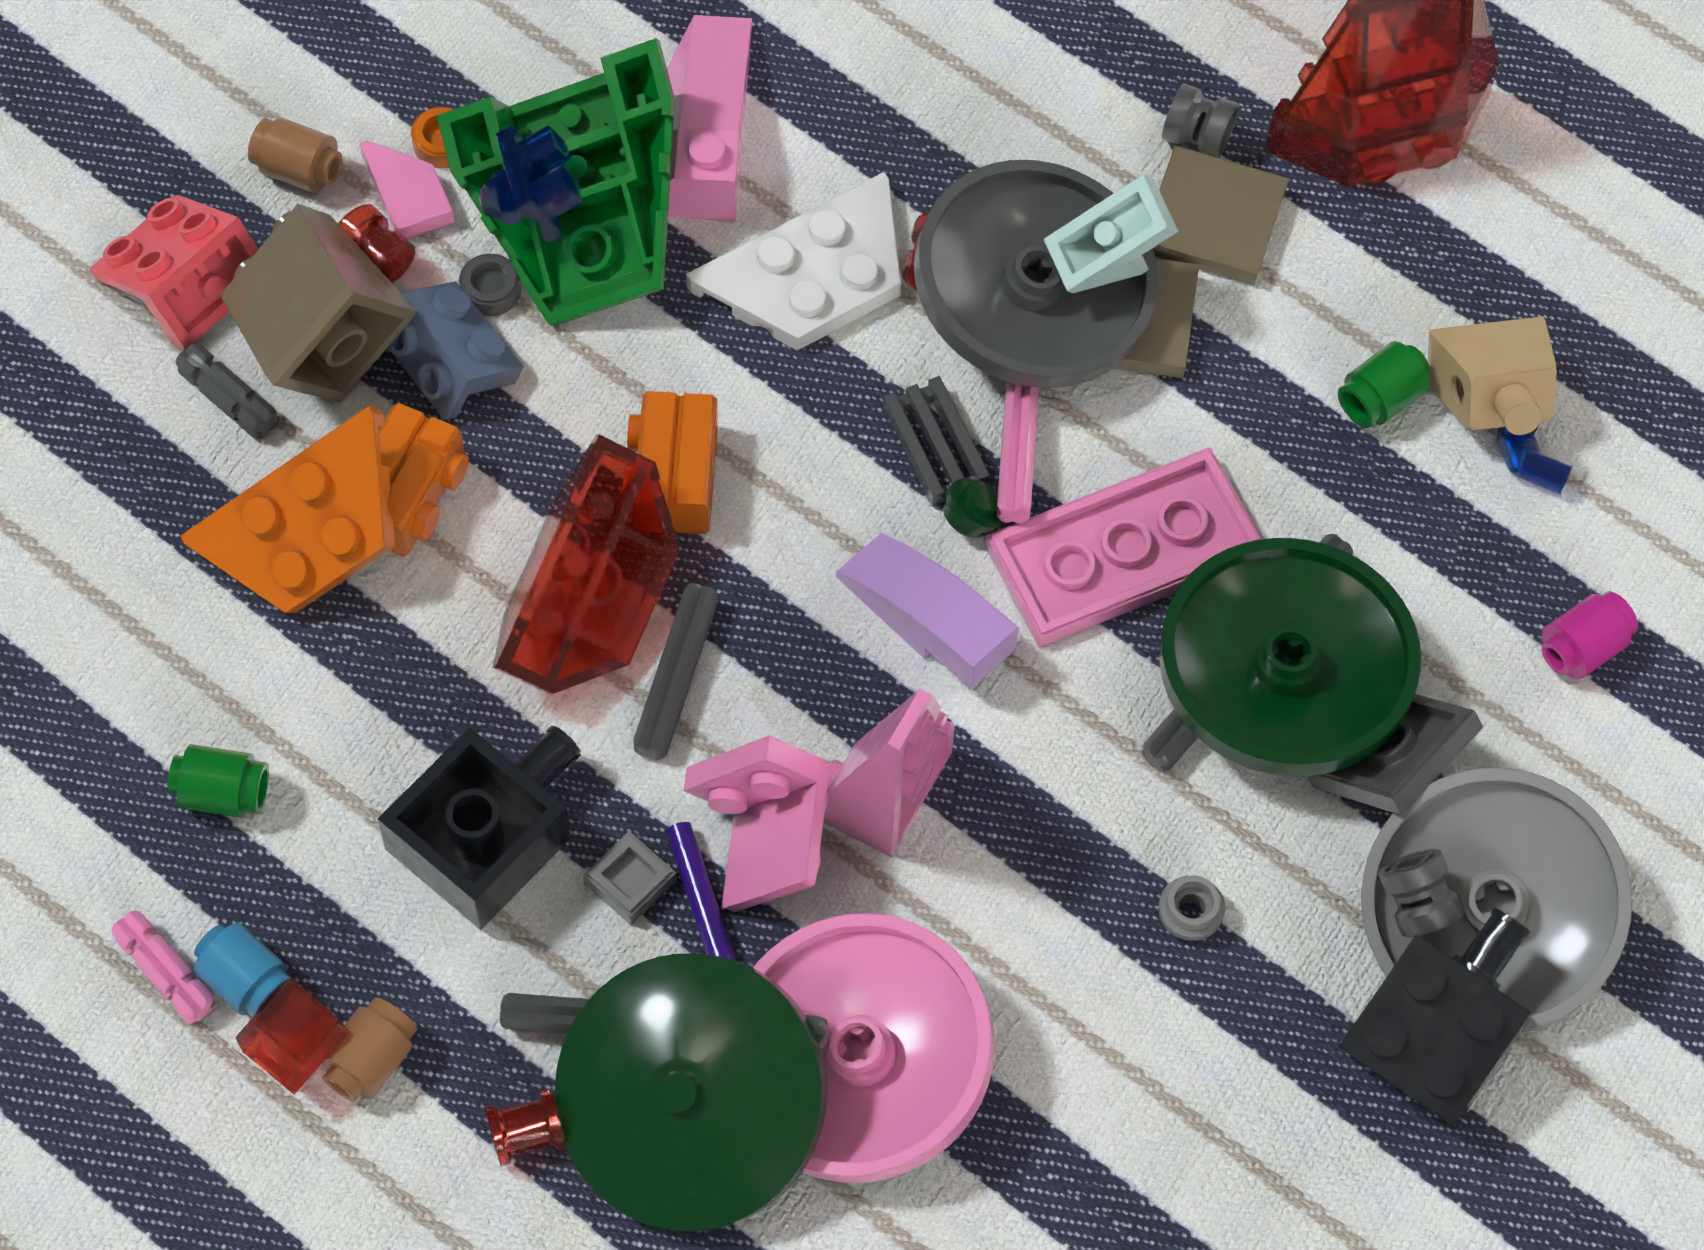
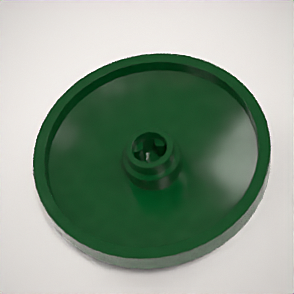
(1289, 656)
(691, 1091)

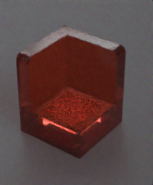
(291, 1035)

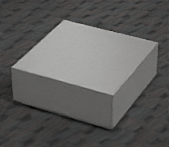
(630, 878)

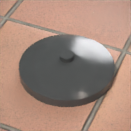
(997, 287)

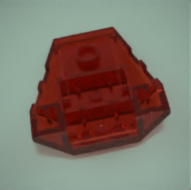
(1389, 90)

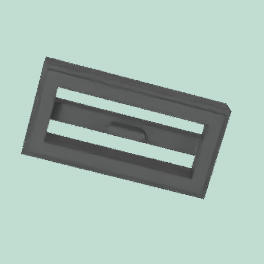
(918, 401)

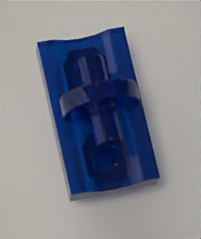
(525, 185)

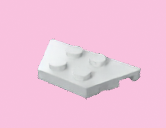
(812, 269)

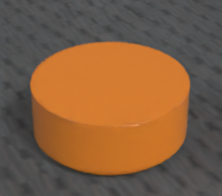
(428, 139)

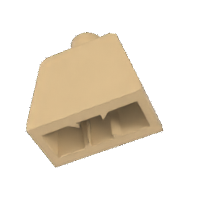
(1495, 373)

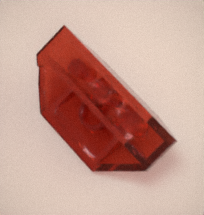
(590, 573)

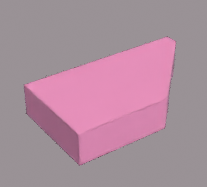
(407, 190)

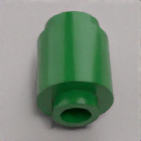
(1384, 384)
(218, 781)

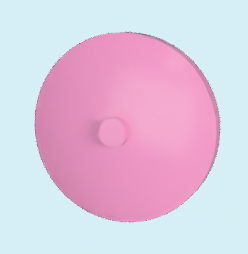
(903, 1042)

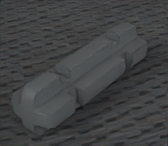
(227, 391)

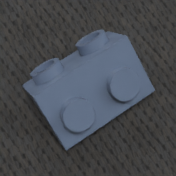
(452, 349)

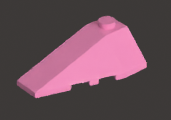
(709, 114)
(890, 773)

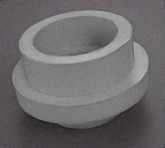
(1197, 891)

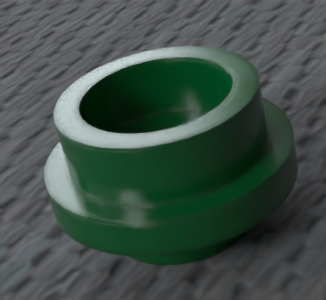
(971, 508)

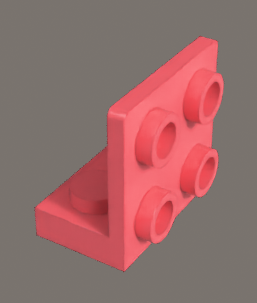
(179, 265)

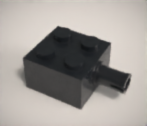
(481, 822)
(1442, 1021)

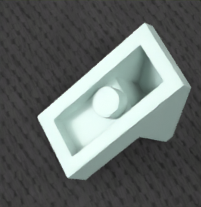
(1111, 237)

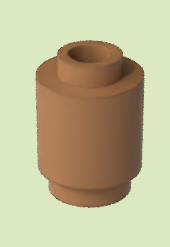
(295, 154)
(370, 1051)

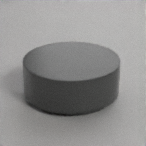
(491, 283)

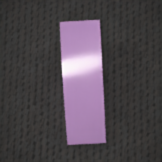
(930, 608)

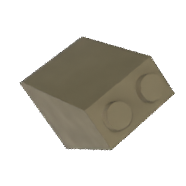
(315, 306)

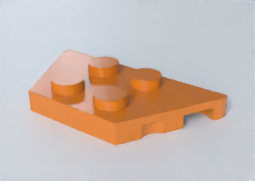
(307, 519)

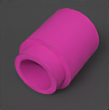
(1588, 634)

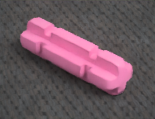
(163, 967)

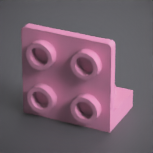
(777, 818)

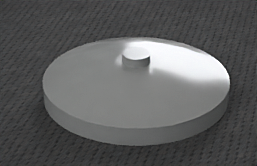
(1533, 855)

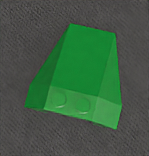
(621, 161)

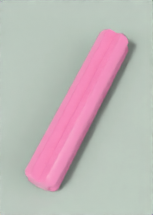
(1017, 453)

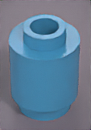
(239, 967)

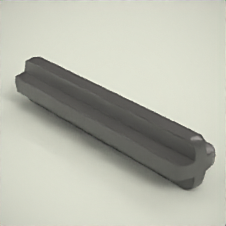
(675, 671)

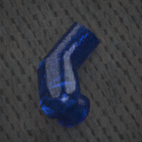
(1527, 462)

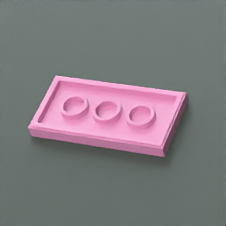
(1119, 546)

